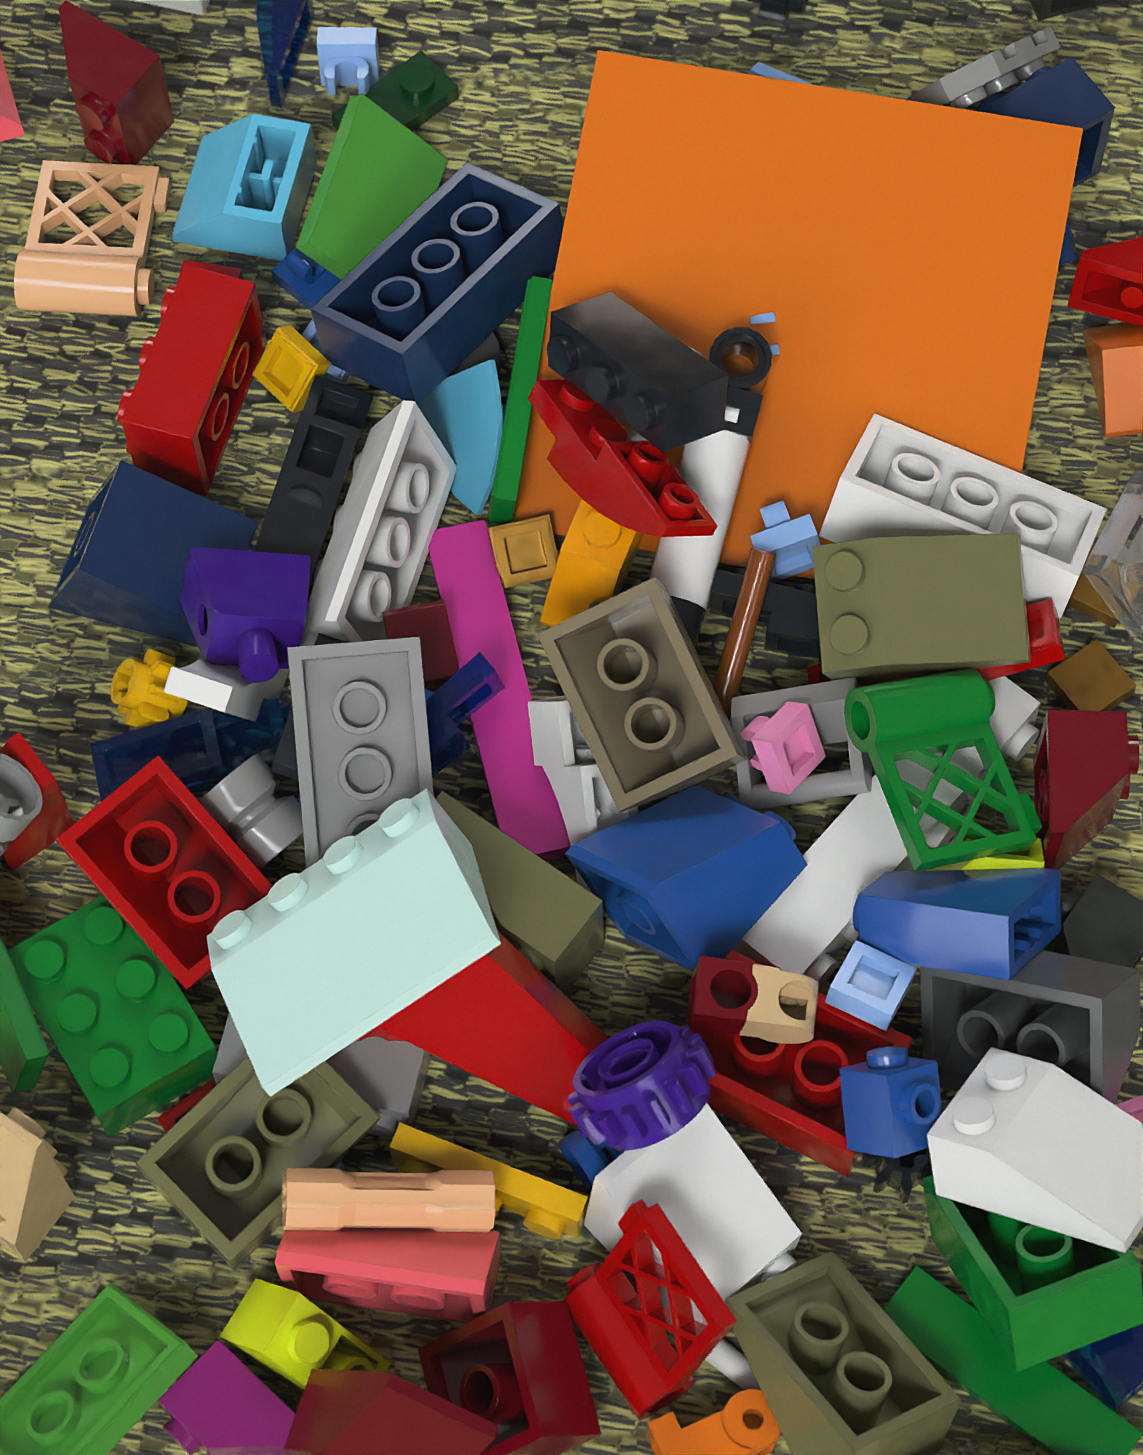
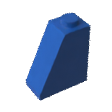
(962, 918)

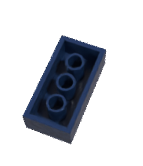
(439, 283)

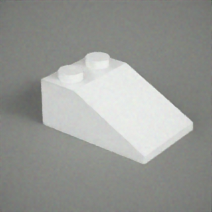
(1041, 1151)

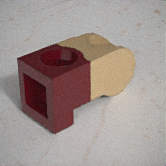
(751, 1001)

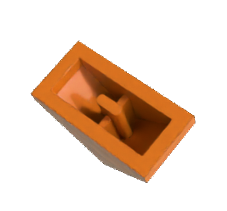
(1117, 376)

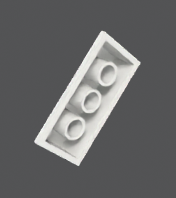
(925, 487)
(381, 529)

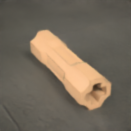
(339, 1199)

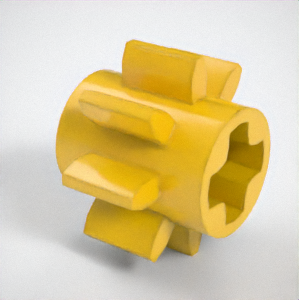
(140, 688)

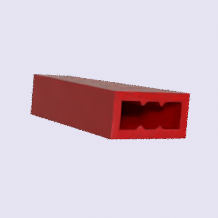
(504, 1027)

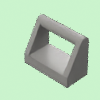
(827, 709)

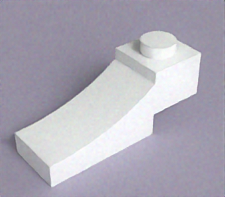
(223, 688)
(571, 771)

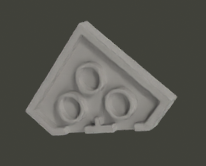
(990, 73)

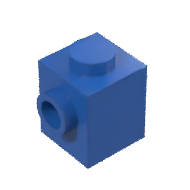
(890, 1102)

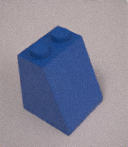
(689, 872)

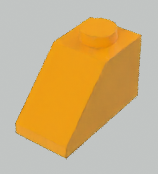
(589, 565)

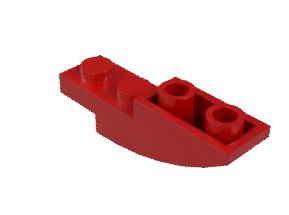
(610, 472)

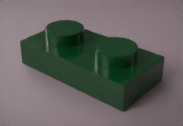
(410, 92)

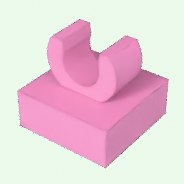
(785, 746)

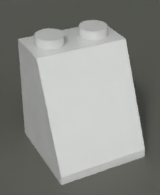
(709, 1198)

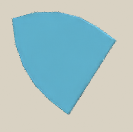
(469, 423)

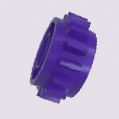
(641, 1085)

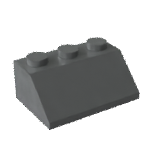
(1053, 1010)

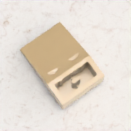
(30, 1184)

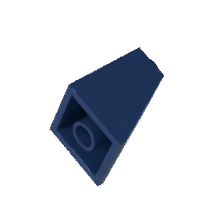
(135, 552)

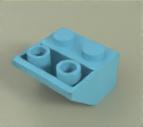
(248, 187)

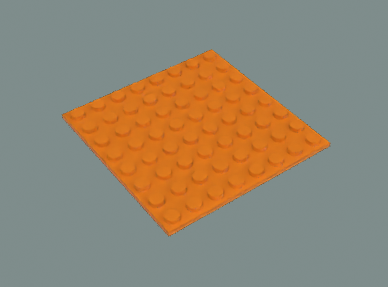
(881, 230)

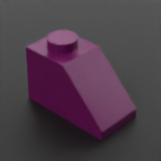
(225, 1409)

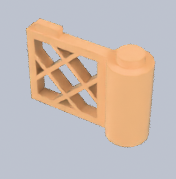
(85, 272)

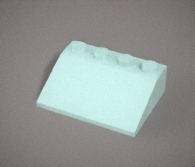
(352, 939)

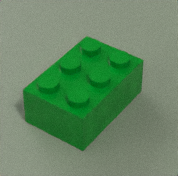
(113, 1014)
(1034, 1284)

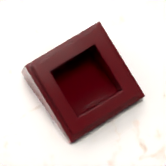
(432, 626)

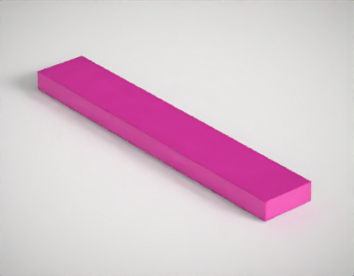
(501, 728)

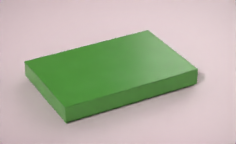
(367, 187)
(92, 1381)

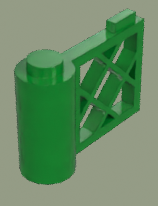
(930, 717)

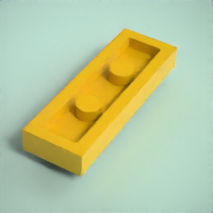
(545, 1205)

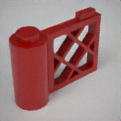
(631, 1327)

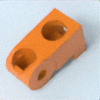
(740, 1429)

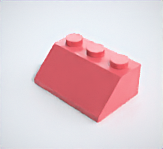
(394, 1269)

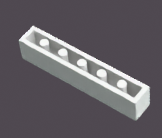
(863, 843)

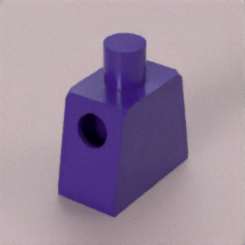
(246, 607)

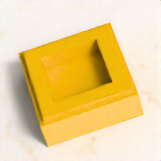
(290, 367)

